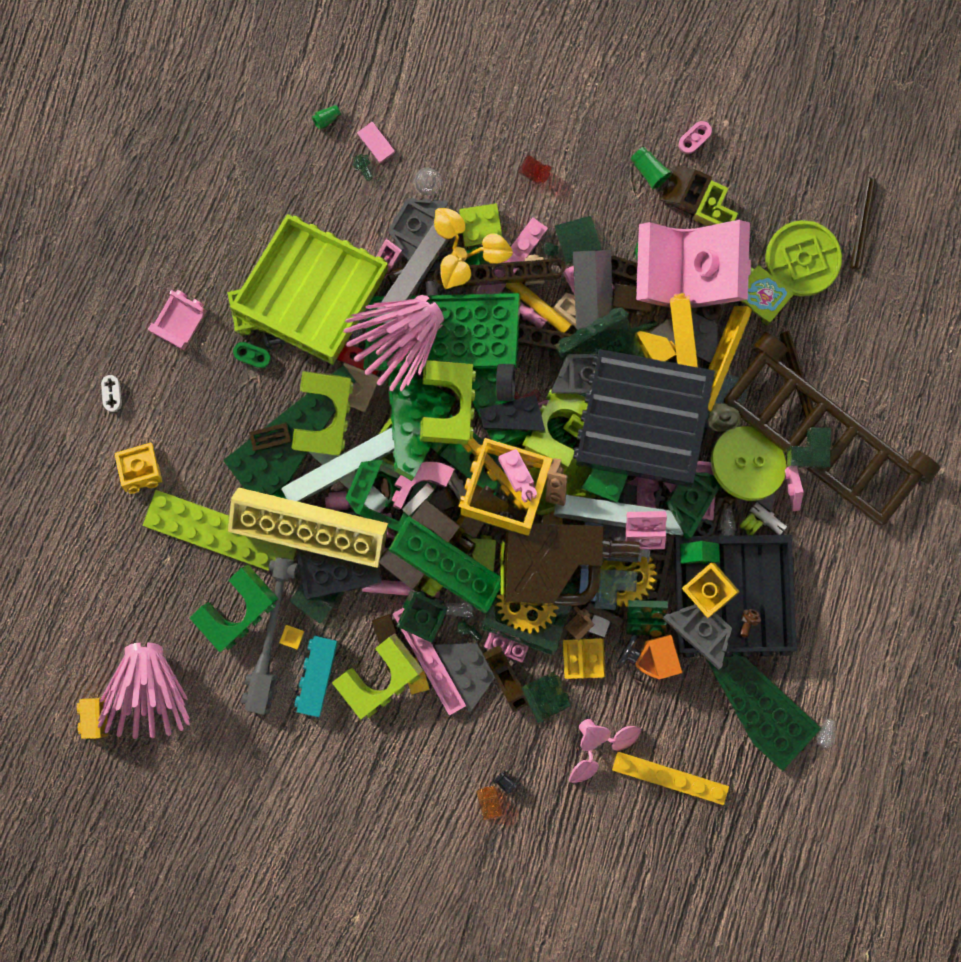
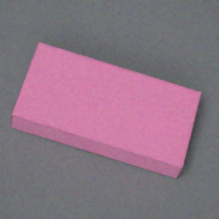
(376, 142)

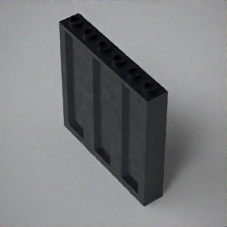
(644, 418)
(764, 576)

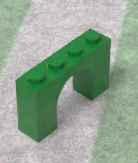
(258, 600)

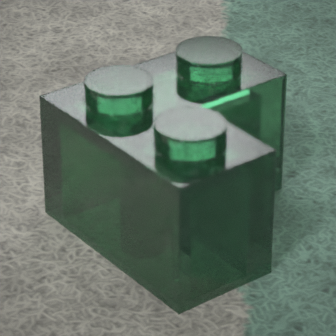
(816, 453)

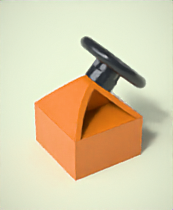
(655, 659)

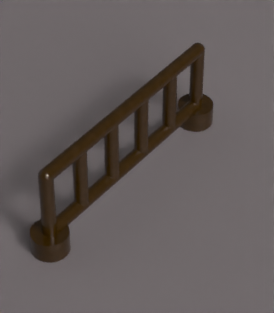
(918, 467)

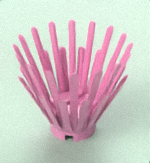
(415, 324)
(144, 680)

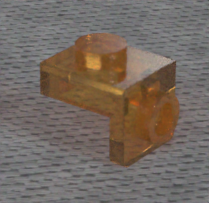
(489, 802)

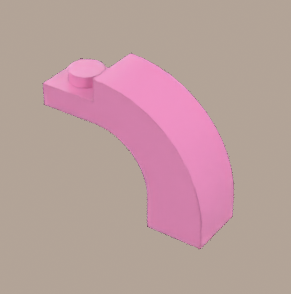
(428, 471)

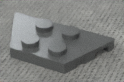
(414, 223)
(705, 335)
(575, 375)
(703, 633)
(467, 669)

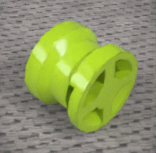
(750, 524)

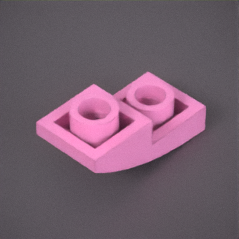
(646, 491)
(510, 648)

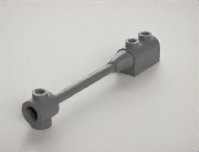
(261, 681)

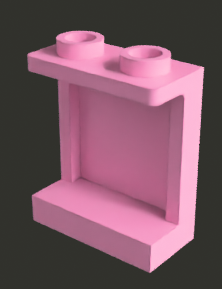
(178, 320)

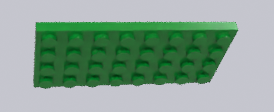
(474, 331)

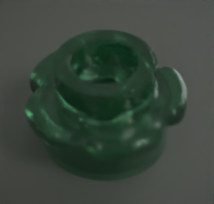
(550, 249)

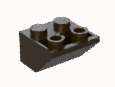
(686, 189)

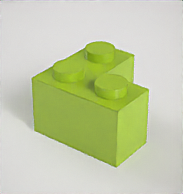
(710, 209)

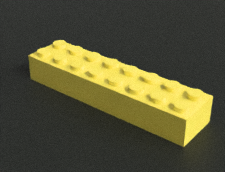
(307, 527)

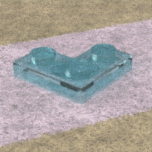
(609, 584)

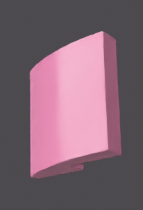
(647, 529)

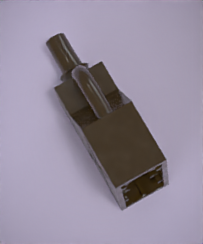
(546, 559)

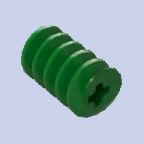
(559, 434)

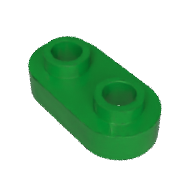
(252, 355)

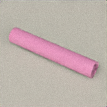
(393, 587)

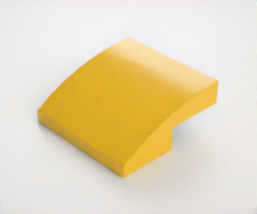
(584, 658)

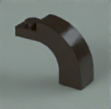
(506, 678)

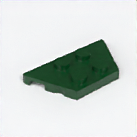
(691, 503)

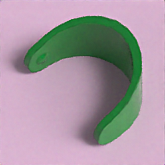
(392, 481)

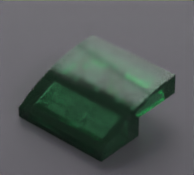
(576, 237)
(315, 608)

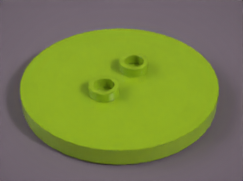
(804, 257)
(747, 464)

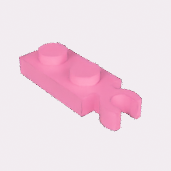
(517, 473)

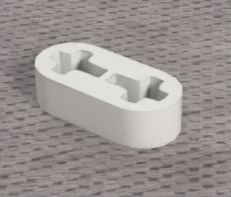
(116, 392)
(418, 499)

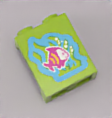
(766, 294)

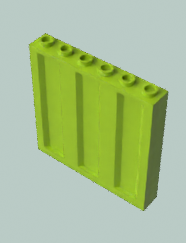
(309, 288)

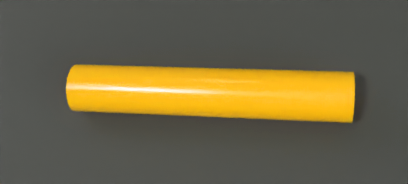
(540, 306)

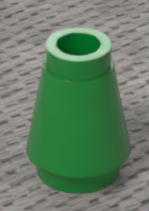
(325, 117)

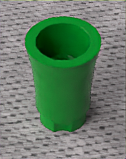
(650, 168)

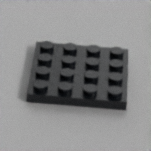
(330, 575)

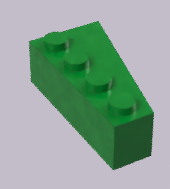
(604, 484)

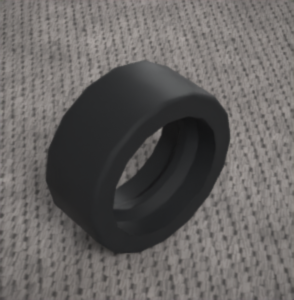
(505, 382)

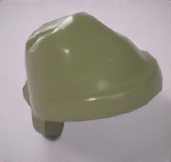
(723, 418)

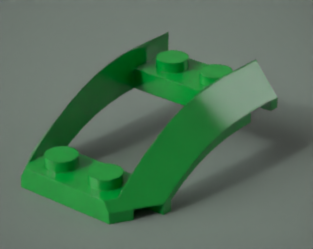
(362, 485)

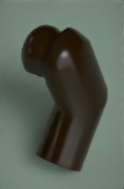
(721, 500)

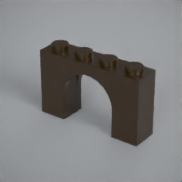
(487, 501)
(434, 520)

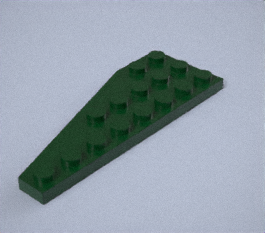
(274, 467)
(766, 713)

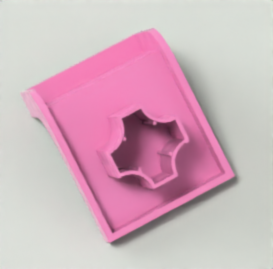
(700, 262)

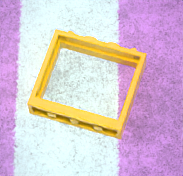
(528, 458)

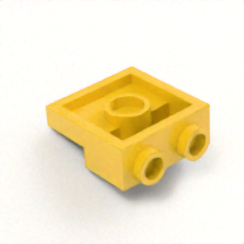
(138, 468)

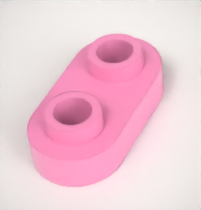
(694, 138)

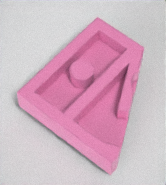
(794, 488)

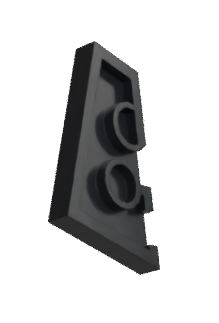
(514, 415)

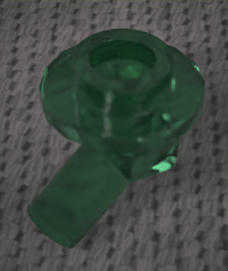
(362, 162)
(464, 628)

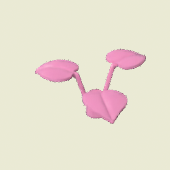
(593, 737)

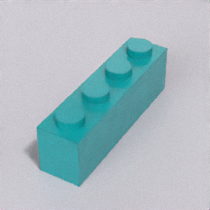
(317, 676)

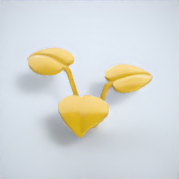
(453, 268)

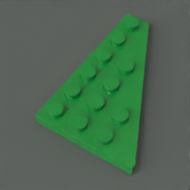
(407, 413)

